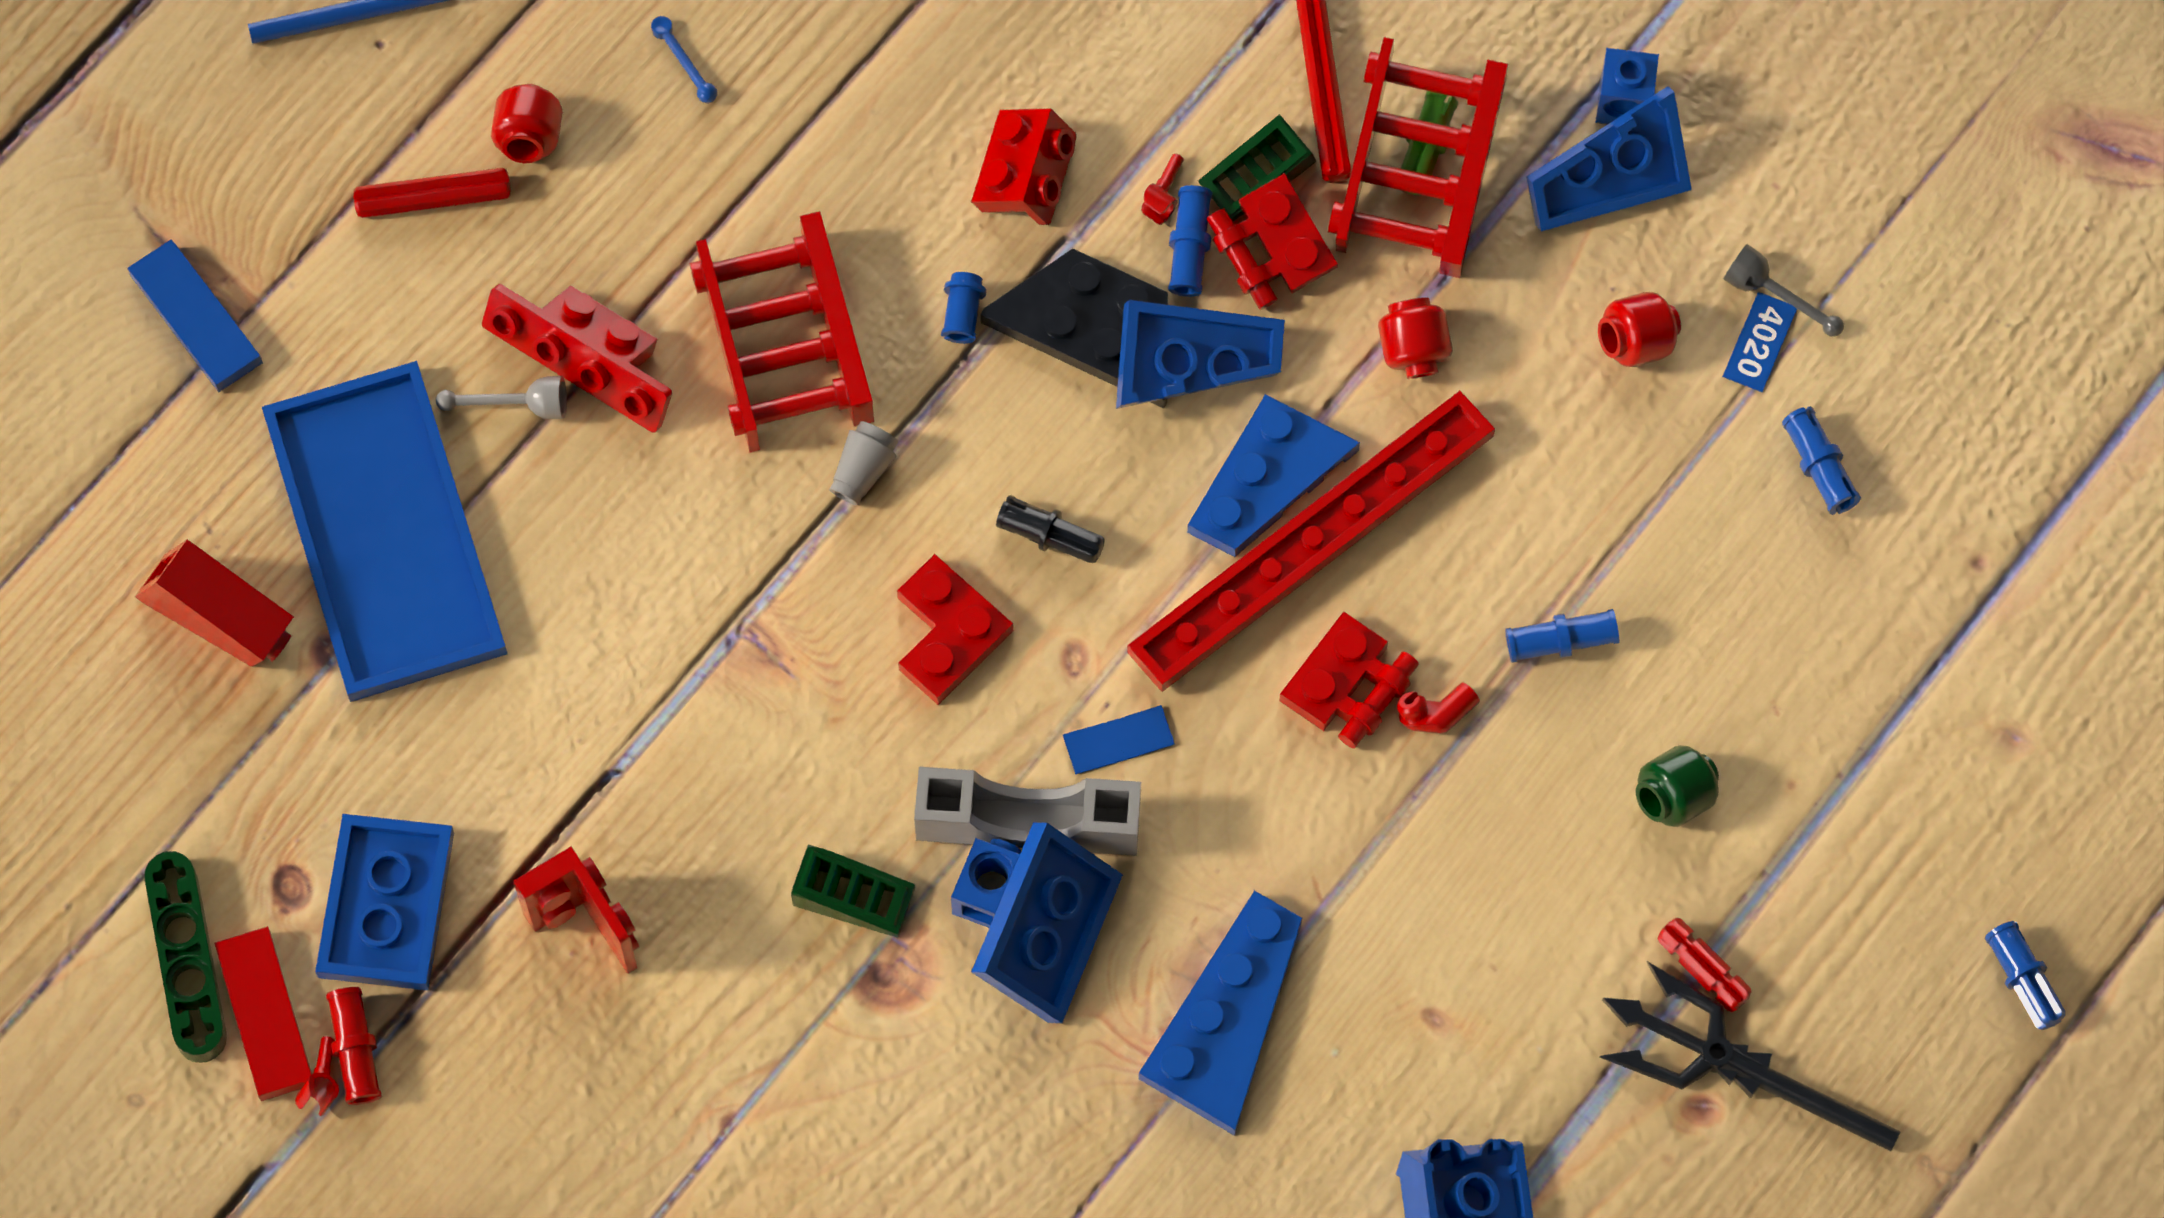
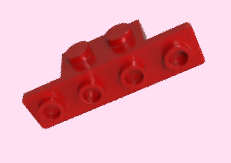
(585, 347)

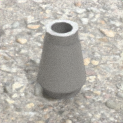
(863, 460)

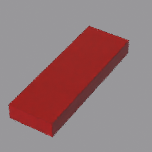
(264, 1013)

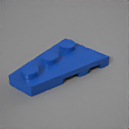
(1615, 168)
(1192, 350)
(1265, 473)

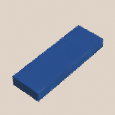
(195, 315)

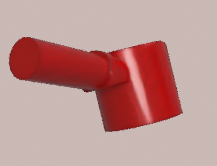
(1157, 203)
(320, 1083)

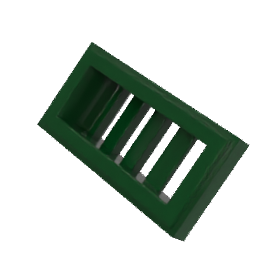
(1261, 142)
(840, 866)

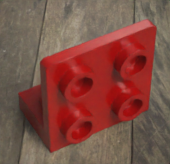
(563, 883)

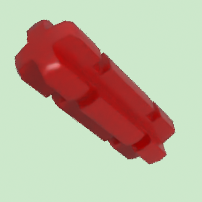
(1704, 965)

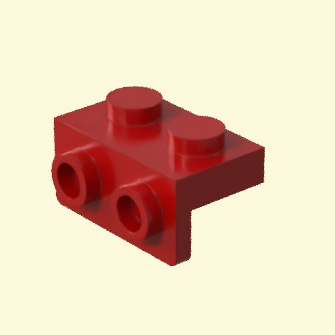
(1025, 164)

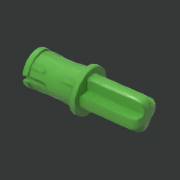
(1423, 156)

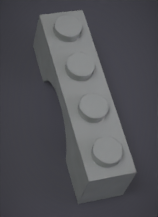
(966, 806)

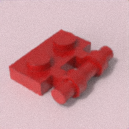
(1285, 232)
(1336, 670)

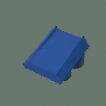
(1465, 1180)

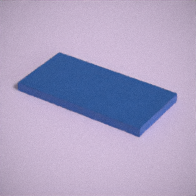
(384, 531)

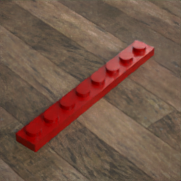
(1310, 541)

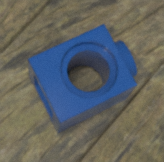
(1625, 82)
(969, 898)

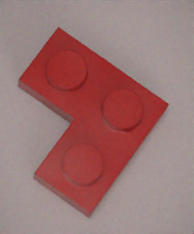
(962, 626)

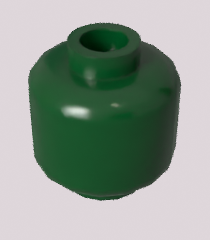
(1677, 786)

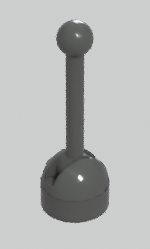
(1751, 272)

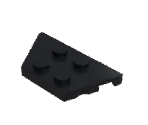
(1073, 313)

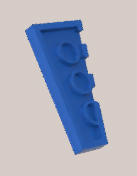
(1221, 1026)

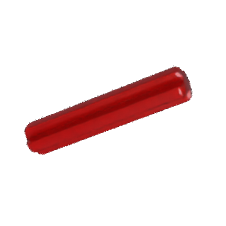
(432, 192)

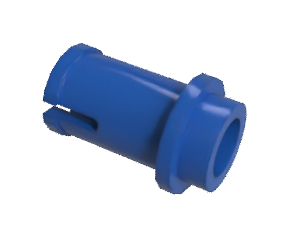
(962, 307)

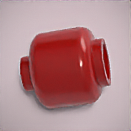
(526, 123)
(1639, 329)
(1415, 337)

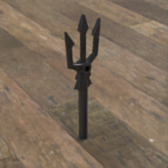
(1733, 1062)

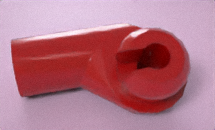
(1435, 716)

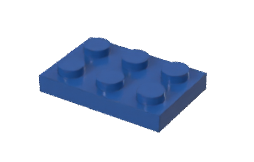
(385, 902)
(1047, 923)

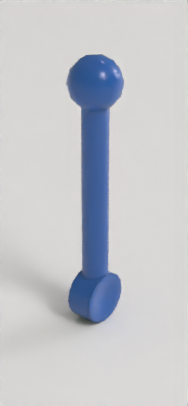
(663, 29)

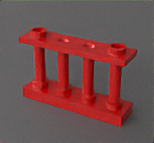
(1457, 191)
(820, 297)

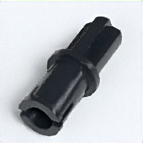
(1049, 530)

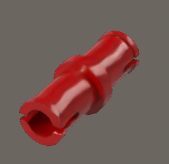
(353, 1045)

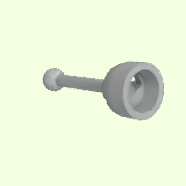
(544, 398)

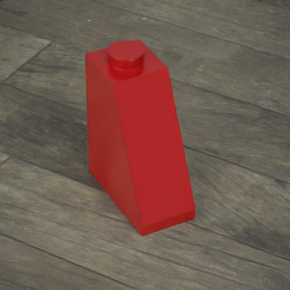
(216, 605)

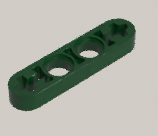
(188, 955)

